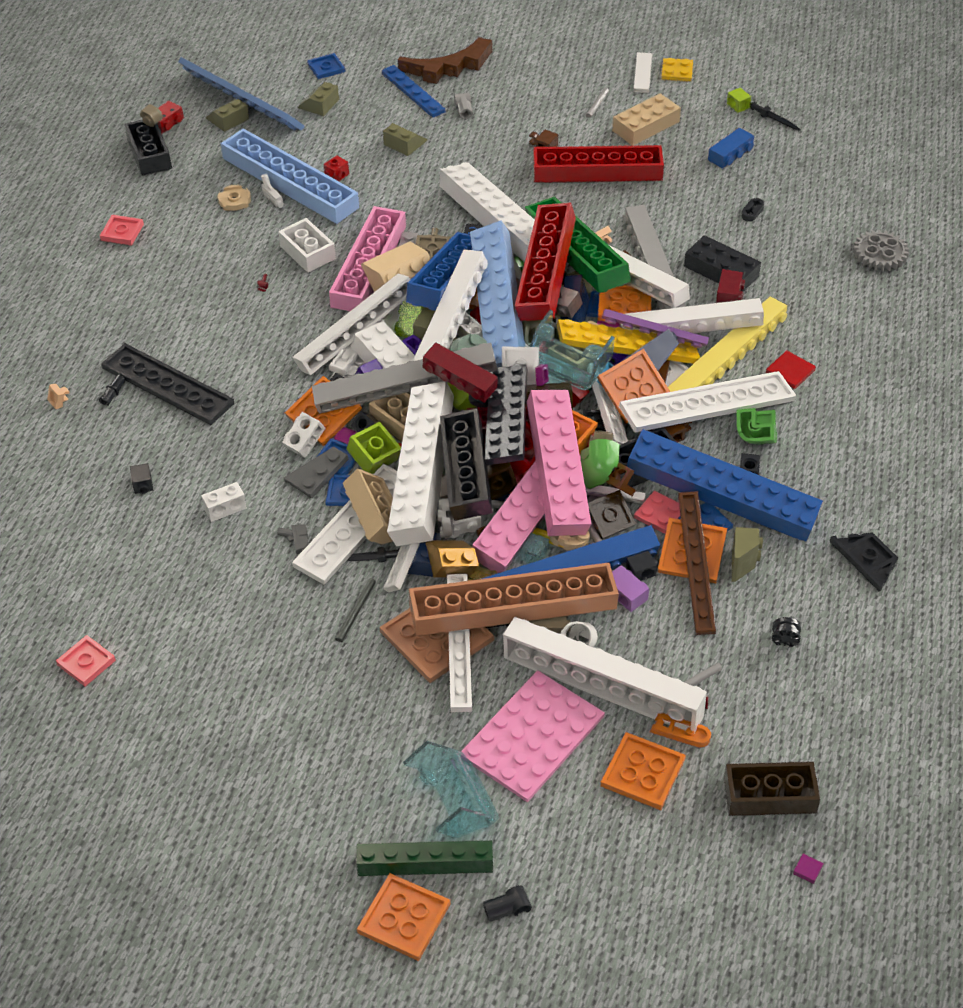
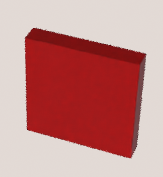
(792, 368)

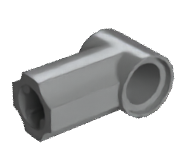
(463, 103)

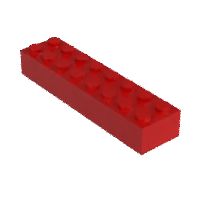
(598, 163)
(545, 261)

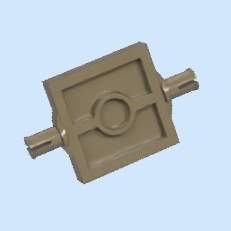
(433, 242)

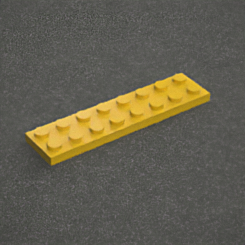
(625, 341)

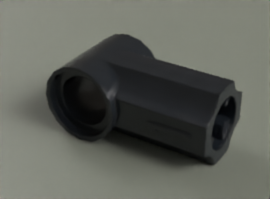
(512, 902)

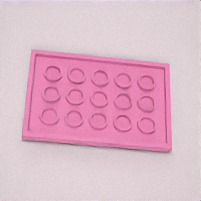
(532, 735)

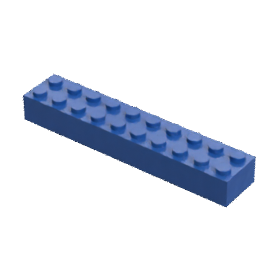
(724, 485)

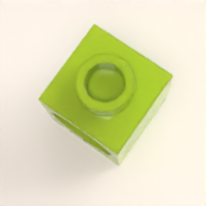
(739, 100)

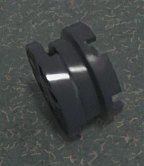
(786, 631)

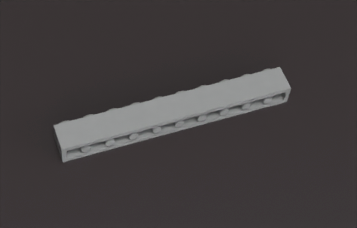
(646, 242)
(390, 381)

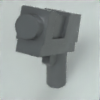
(297, 534)

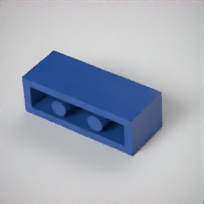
(731, 148)

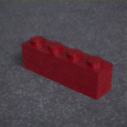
(459, 372)

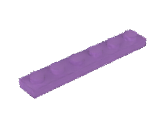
(647, 326)

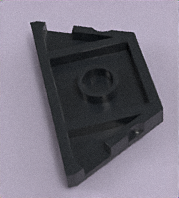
(868, 556)

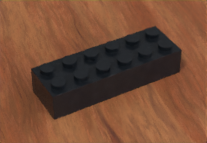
(465, 465)

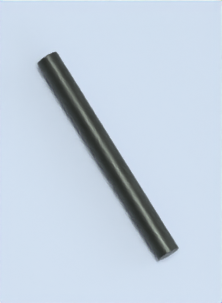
(355, 610)

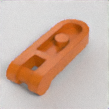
(700, 738)

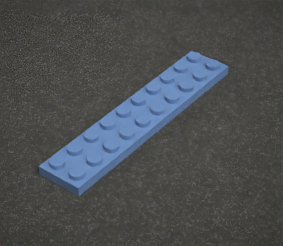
(242, 95)

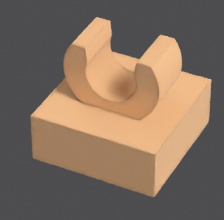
(603, 234)
(57, 396)

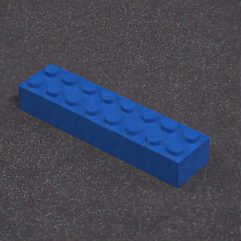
(431, 281)

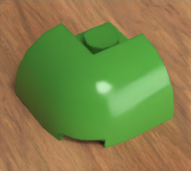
(757, 426)
(599, 461)

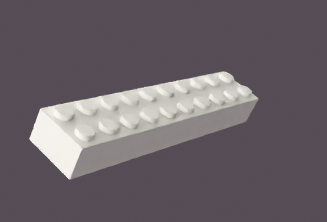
(487, 204)
(420, 466)
(603, 674)

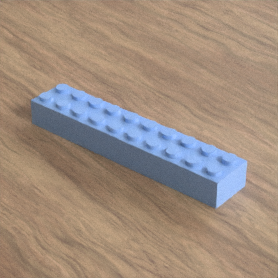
(290, 175)
(498, 289)

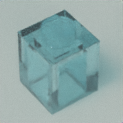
(535, 548)

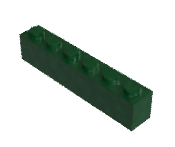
(424, 858)

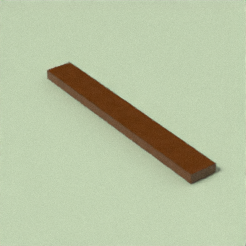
(696, 563)

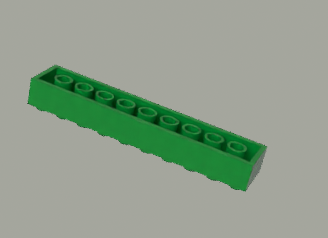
(591, 255)

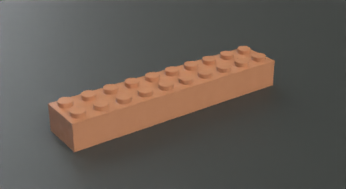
(520, 596)

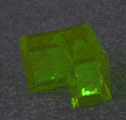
(407, 317)

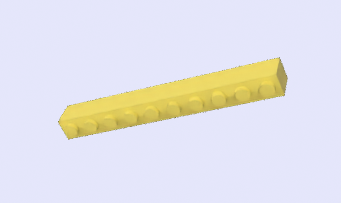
(730, 349)

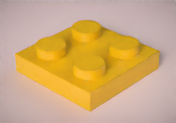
(677, 69)

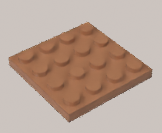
(428, 652)

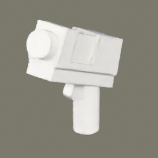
(270, 193)

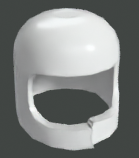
(583, 629)

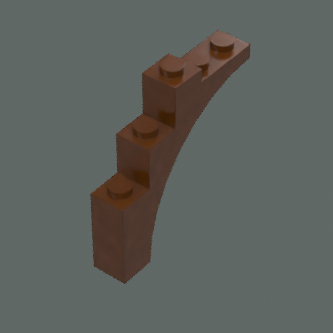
(452, 65)

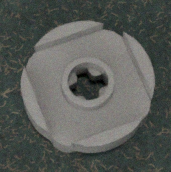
(446, 519)

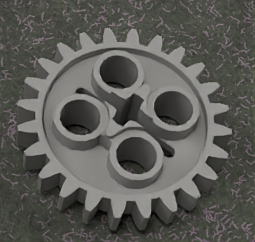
(881, 250)

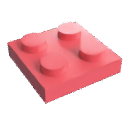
(121, 230)
(657, 510)
(85, 660)

